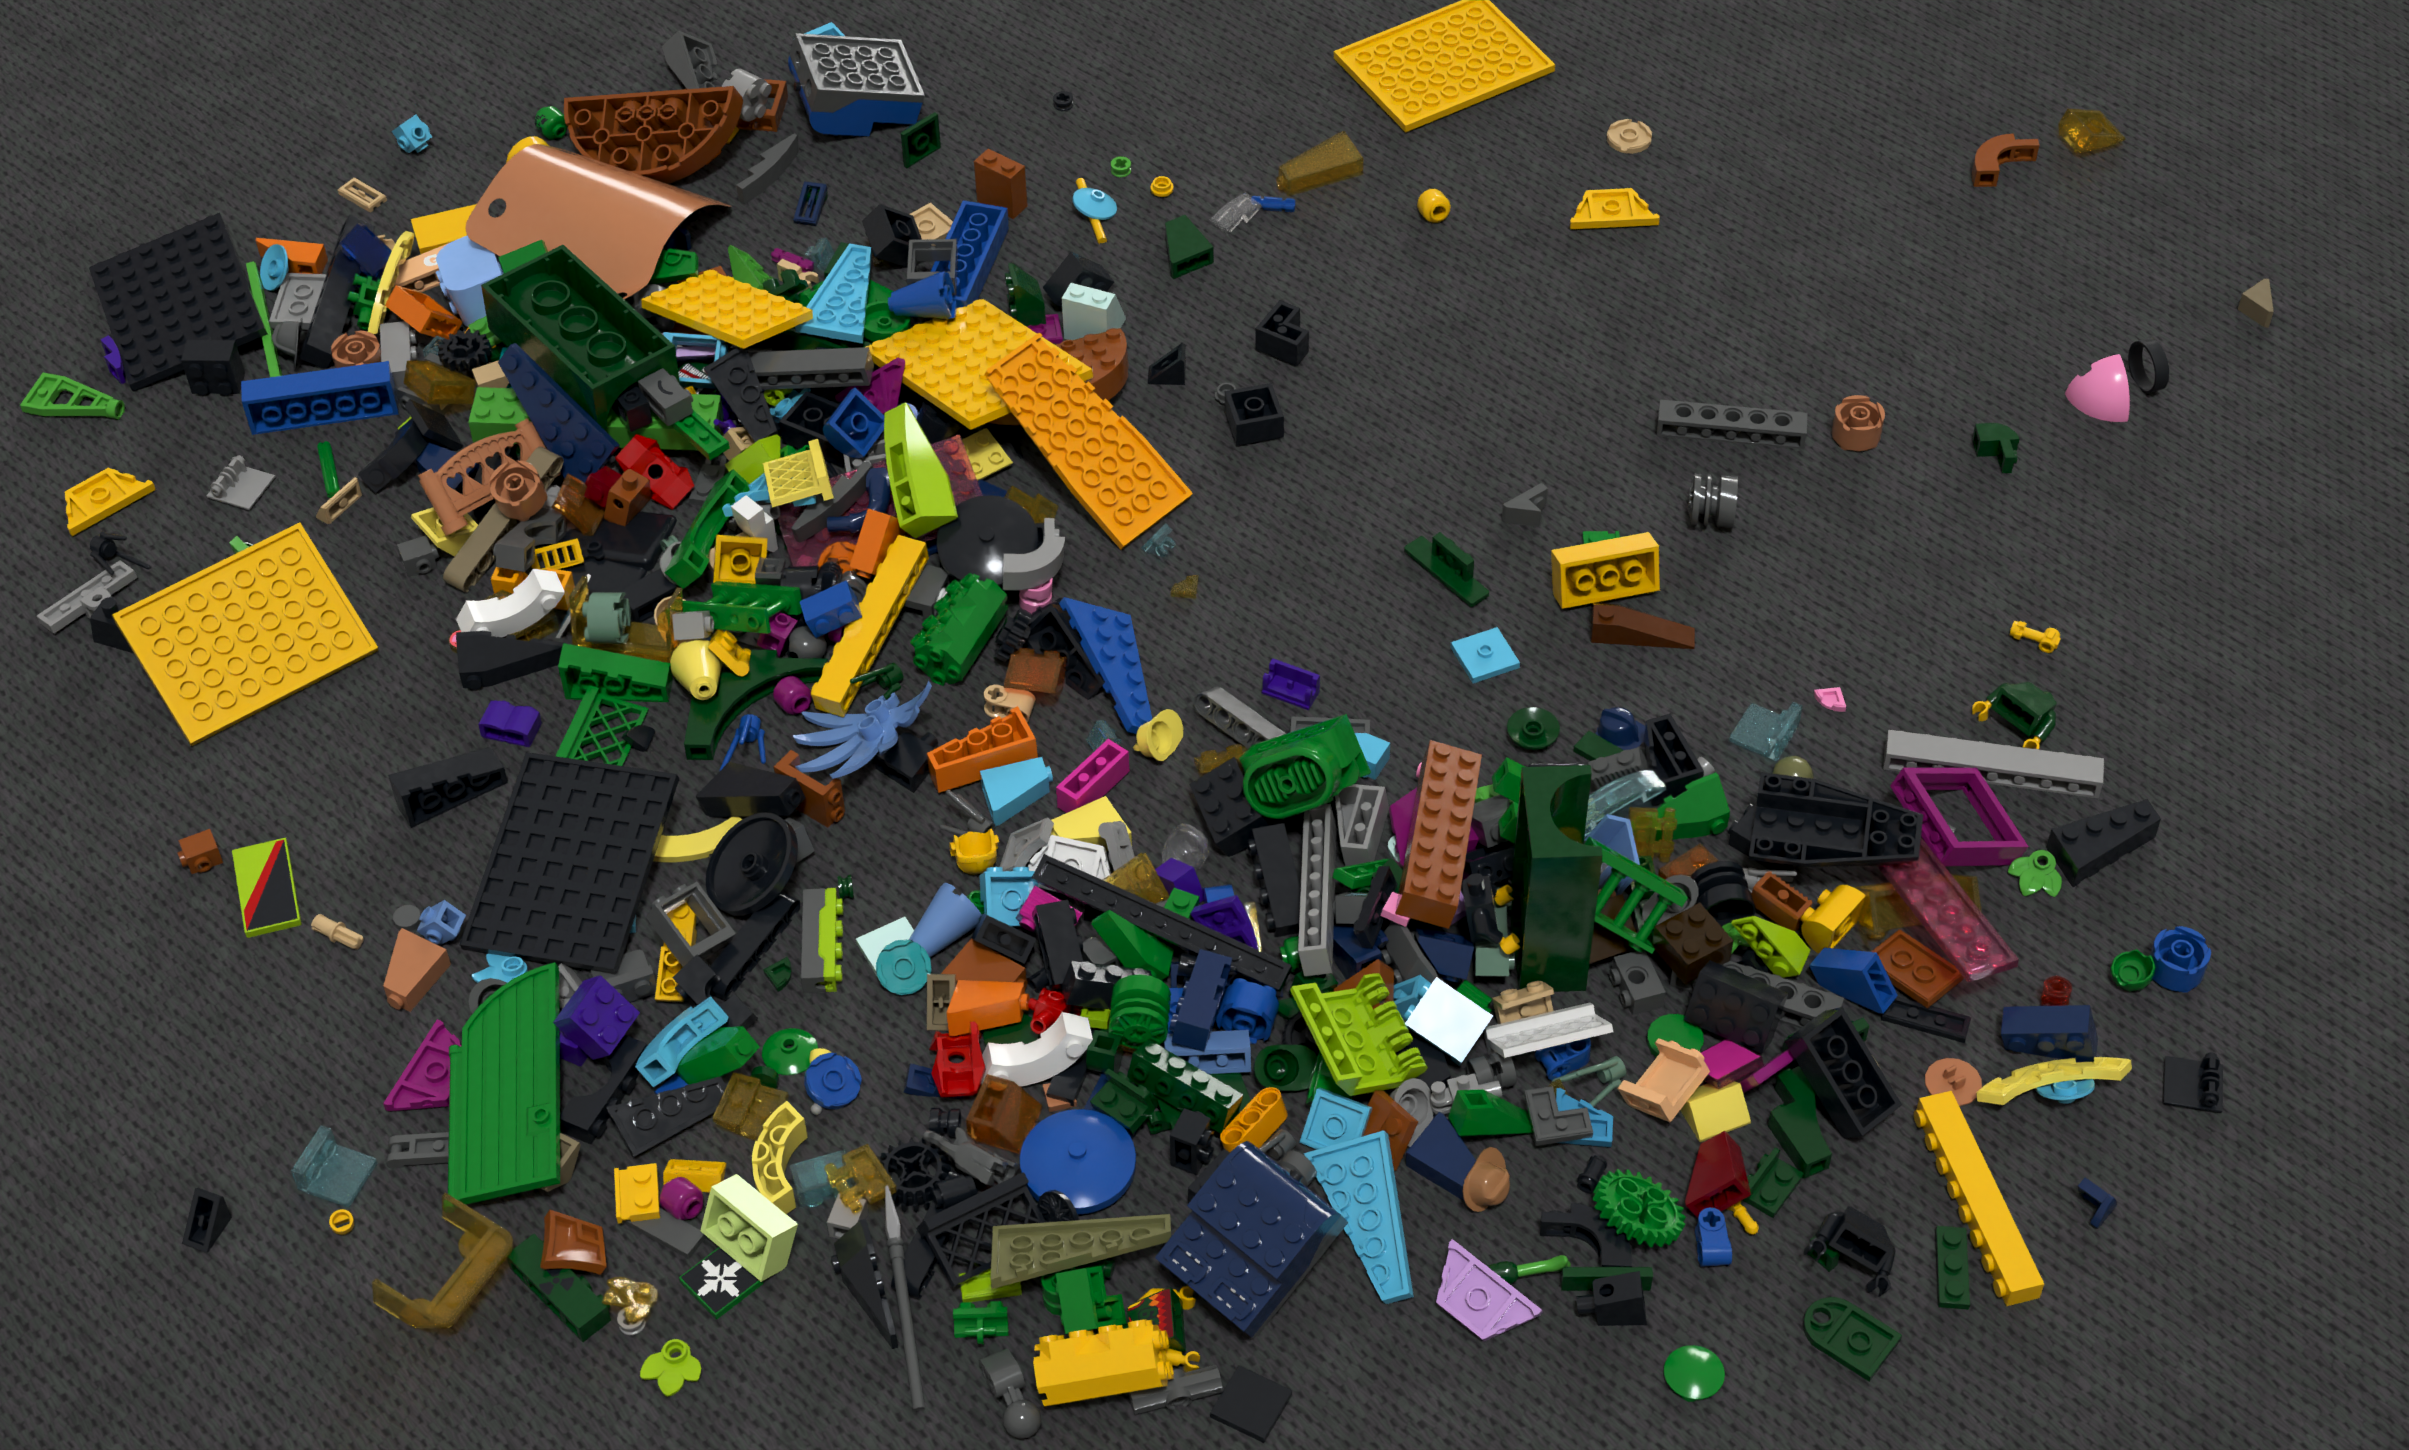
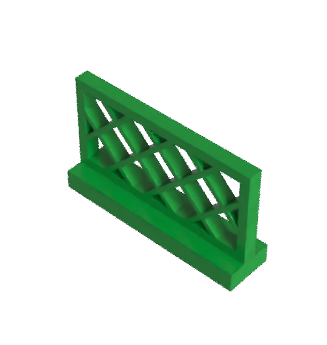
(585, 718)

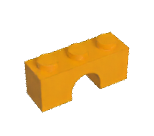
(509, 579)

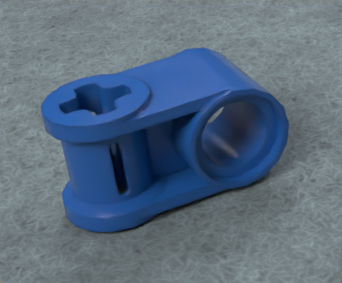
(1563, 1058)
(1712, 1239)

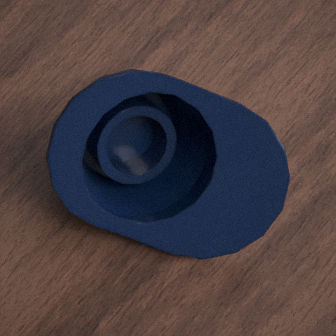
(1620, 728)

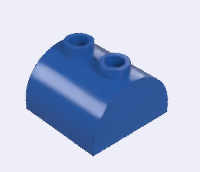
(854, 425)

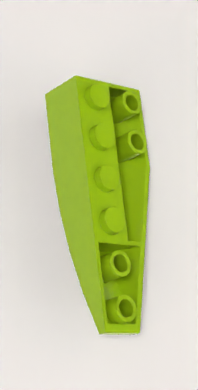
(915, 475)

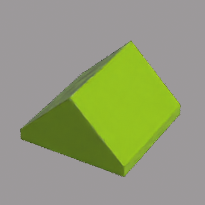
(750, 461)

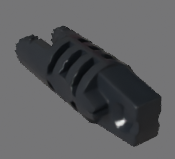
(829, 575)

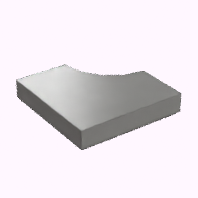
(1025, 843)

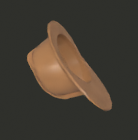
(1486, 1181)

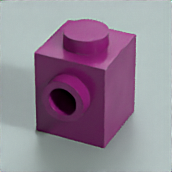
(781, 628)

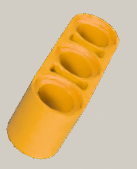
(1256, 1121)

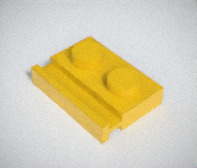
(637, 1193)

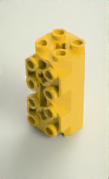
(1102, 1363)

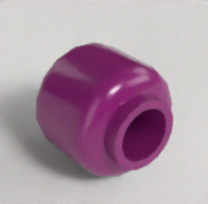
(792, 695)
(681, 1198)

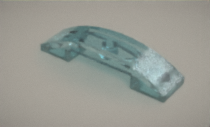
(1621, 793)

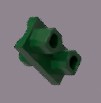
(789, 289)

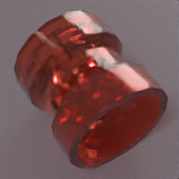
(2056, 992)

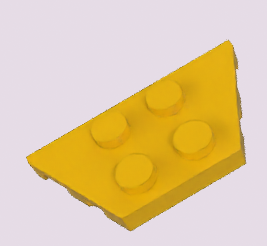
(1612, 209)
(101, 497)

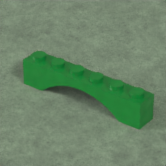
(694, 549)

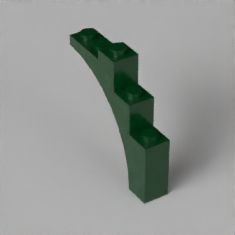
(712, 717)
(1796, 1121)

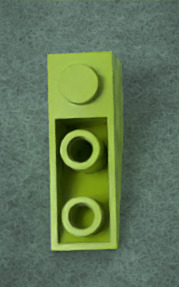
(1776, 945)

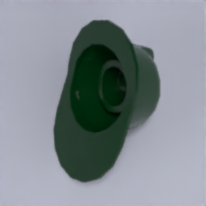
(1285, 1067)

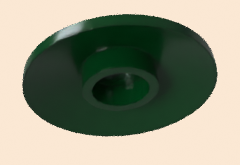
(1533, 720)

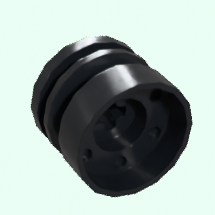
(1724, 891)

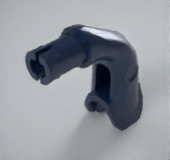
(879, 498)

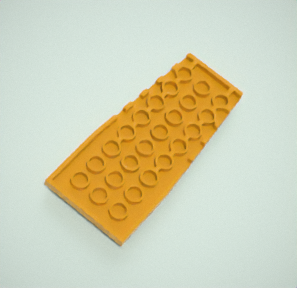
(1087, 443)

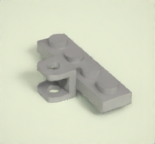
(86, 597)

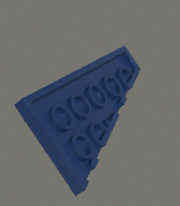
(557, 417)

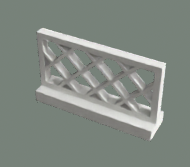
(1545, 1030)

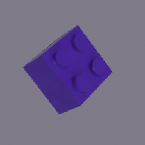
(596, 1017)

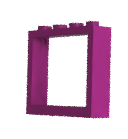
(1911, 791)

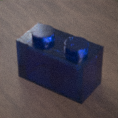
(366, 250)

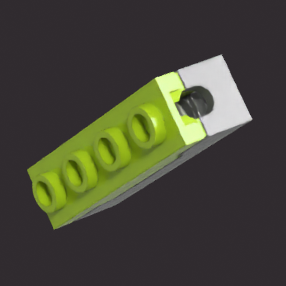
(820, 940)

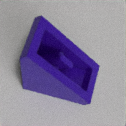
(1180, 876)

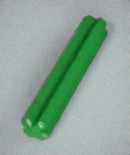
(328, 468)

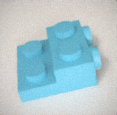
(1005, 892)

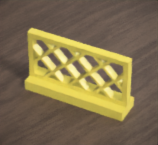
(814, 473)

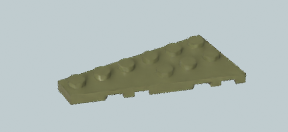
(1050, 1247)

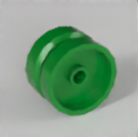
(883, 323)

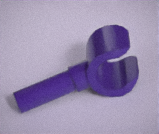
(724, 426)

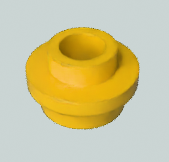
(1162, 186)

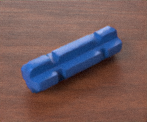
(1276, 203)

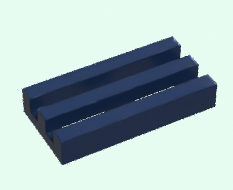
(818, 207)

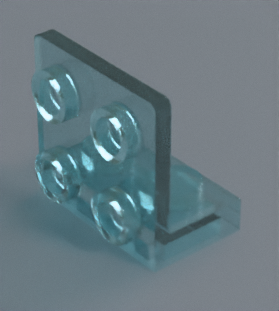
(1766, 730)
(331, 1169)

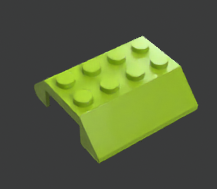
(1356, 1039)

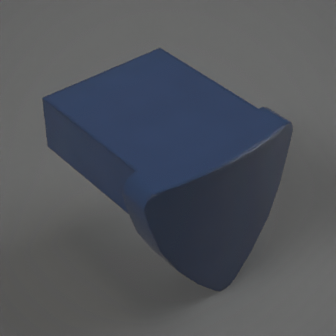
(2099, 1198)

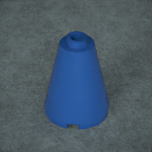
(925, 298)

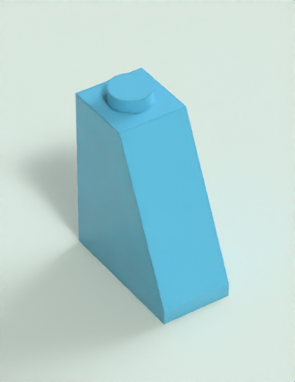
(1014, 787)

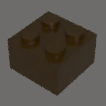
(1691, 942)

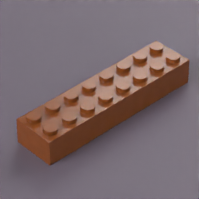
(1439, 835)

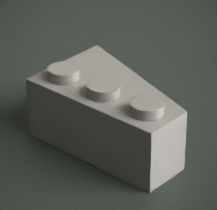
(1361, 821)

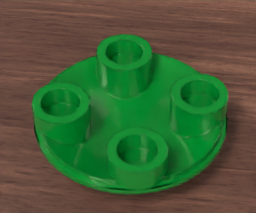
(1694, 1372)

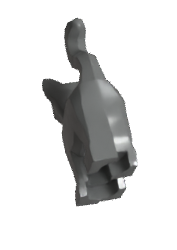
(974, 1158)

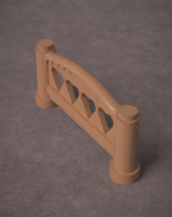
(451, 504)

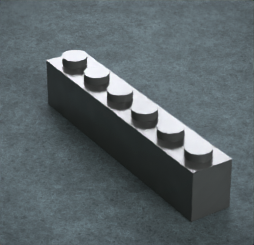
(813, 368)

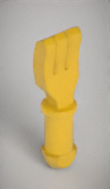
(1745, 1219)

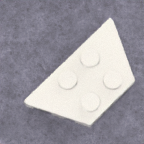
(1078, 854)

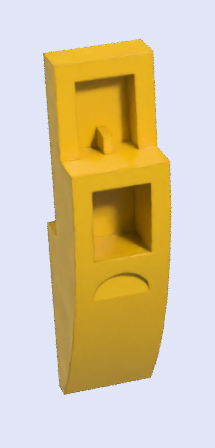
(685, 922)

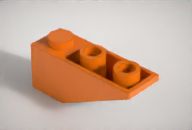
(302, 256)

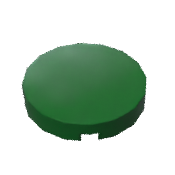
(1674, 1028)

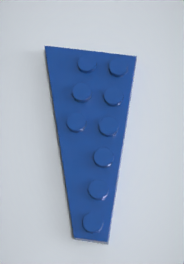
(1113, 653)

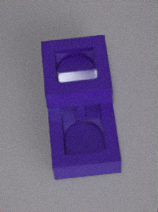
(113, 359)

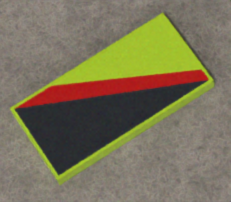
(266, 887)

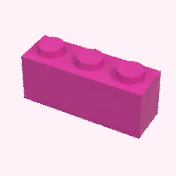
(1093, 777)

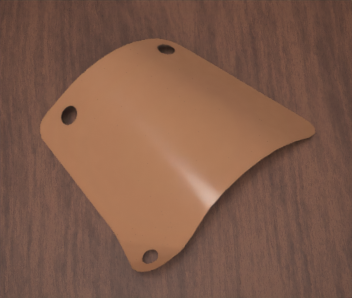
(592, 208)

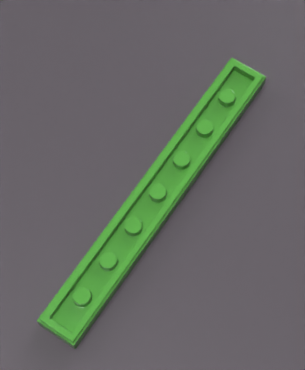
(259, 297)

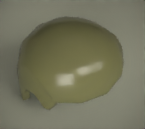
(1793, 766)

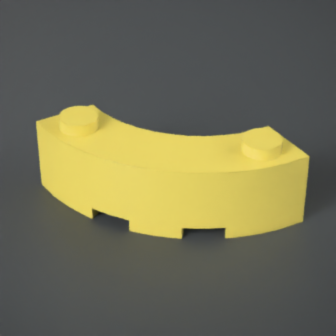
(771, 1152)

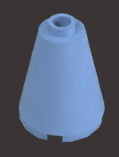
(945, 920)

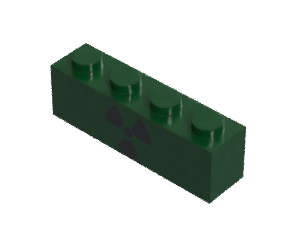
(560, 1290)

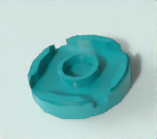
(903, 967)

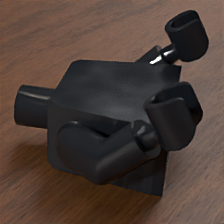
(1859, 1239)

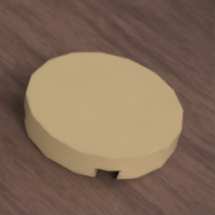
(1622, 140)

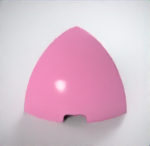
(2102, 391)

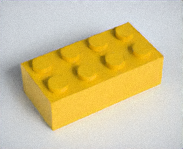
(1605, 570)

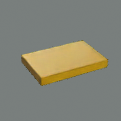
(440, 228)

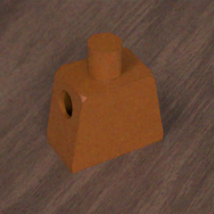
(631, 491)

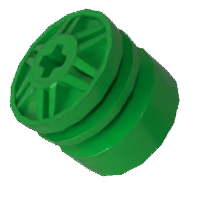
(1140, 1010)

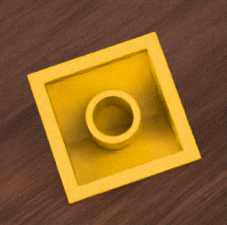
(737, 558)

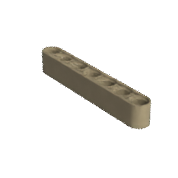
(477, 552)

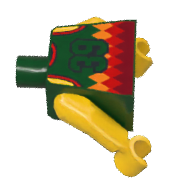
(1166, 1311)

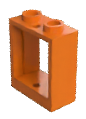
(422, 313)

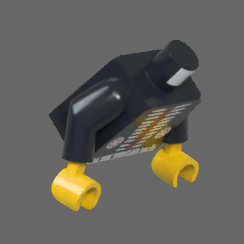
(1481, 911)

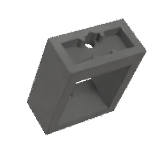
(923, 251)
(707, 913)

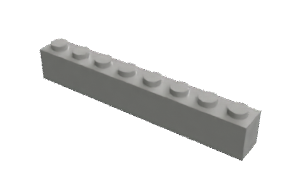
(1998, 763)
(1317, 891)

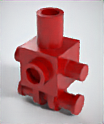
(1048, 1009)

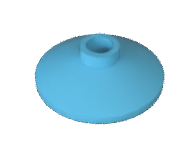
(1094, 203)
(274, 267)
(2067, 1091)

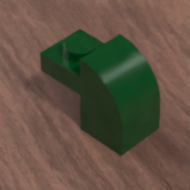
(1998, 441)
(1104, 1051)

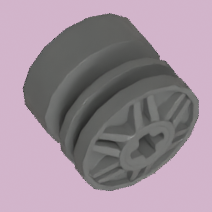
(1713, 500)

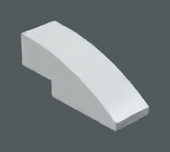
(755, 521)

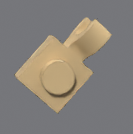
(783, 265)

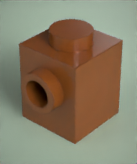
(199, 852)

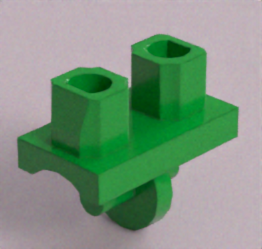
(980, 1321)

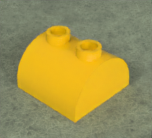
(1833, 917)

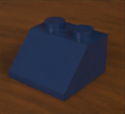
(1447, 951)

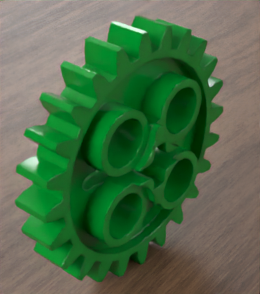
(1639, 1208)

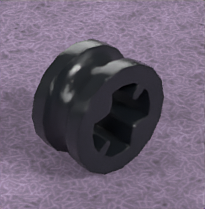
(1063, 96)

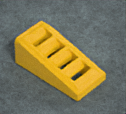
(563, 545)

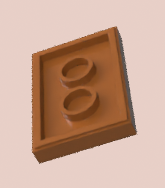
(1917, 968)

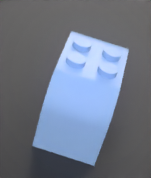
(462, 272)

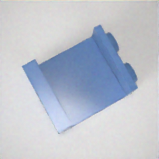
(1618, 835)

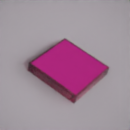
(1729, 1062)

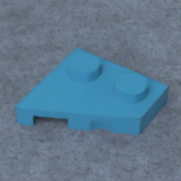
(1600, 1120)

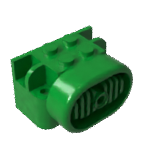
(1302, 768)

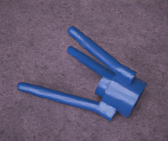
(748, 731)

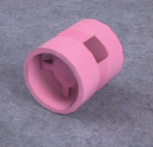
(1034, 597)

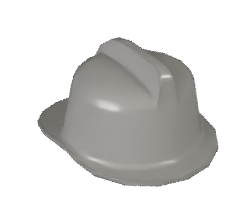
(1415, 1099)

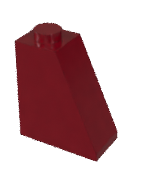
(1718, 1176)

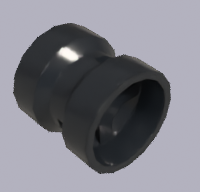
(944, 1122)

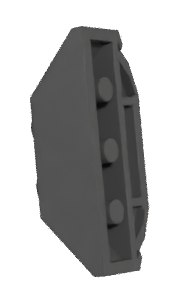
(1406, 954)

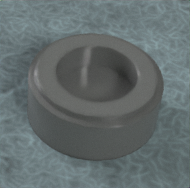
(407, 917)

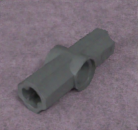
(1180, 1390)

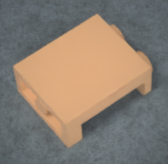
(1667, 1081)

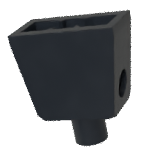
(104, 627)
(907, 760)
(1616, 1300)

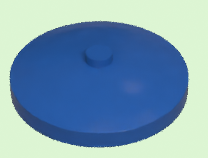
(1080, 1156)

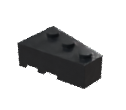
(1670, 756)

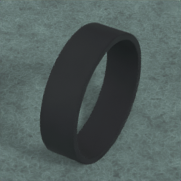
(2159, 361)

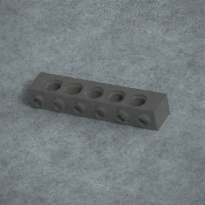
(1732, 424)
(1801, 1003)

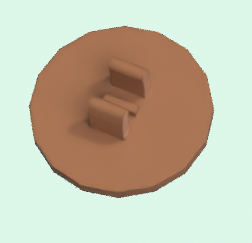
(1953, 1076)

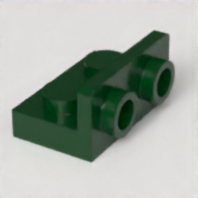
(1123, 1101)
(1772, 1183)

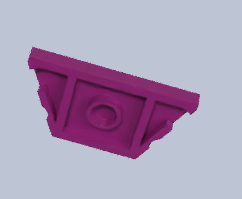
(884, 386)
(427, 1075)

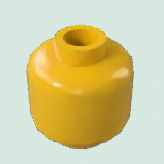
(1433, 205)

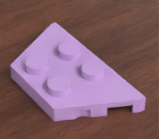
(1480, 1296)

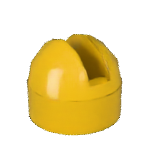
(339, 1217)

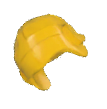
(975, 851)

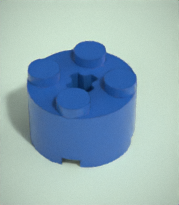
(2180, 958)
(1248, 1008)

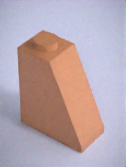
(413, 969)

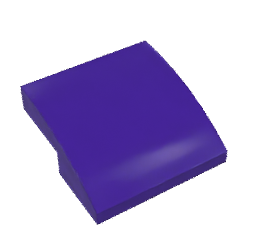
(1227, 918)

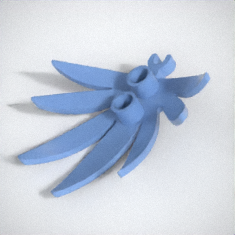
(862, 732)

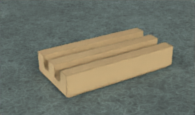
(359, 197)

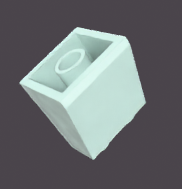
(1089, 311)

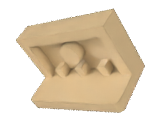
(1523, 1003)

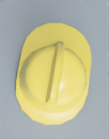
(1160, 735)

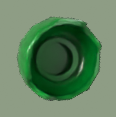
(2134, 967)

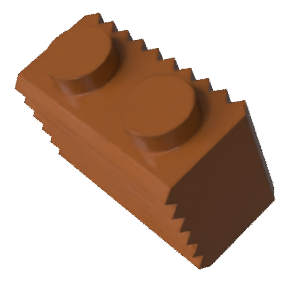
(1780, 901)

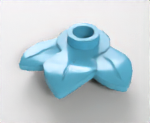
(785, 405)
(501, 968)

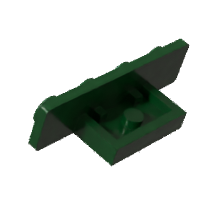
(1449, 566)

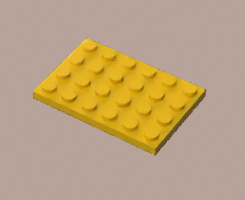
(727, 309)

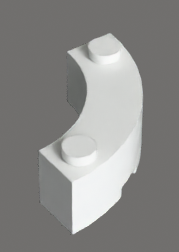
(514, 613)
(1042, 1058)

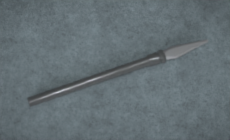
(896, 1254)

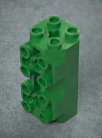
(960, 630)

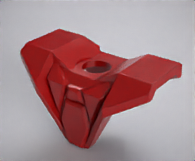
(671, 486)
(962, 1077)

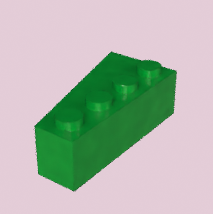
(614, 674)

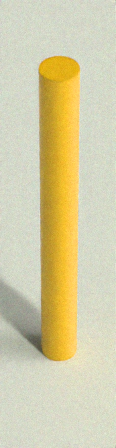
(1096, 225)

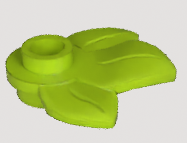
(671, 1371)

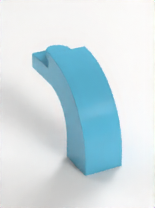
(677, 1038)

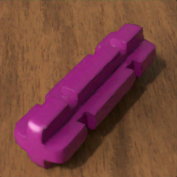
(806, 264)

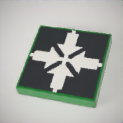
(719, 1282)

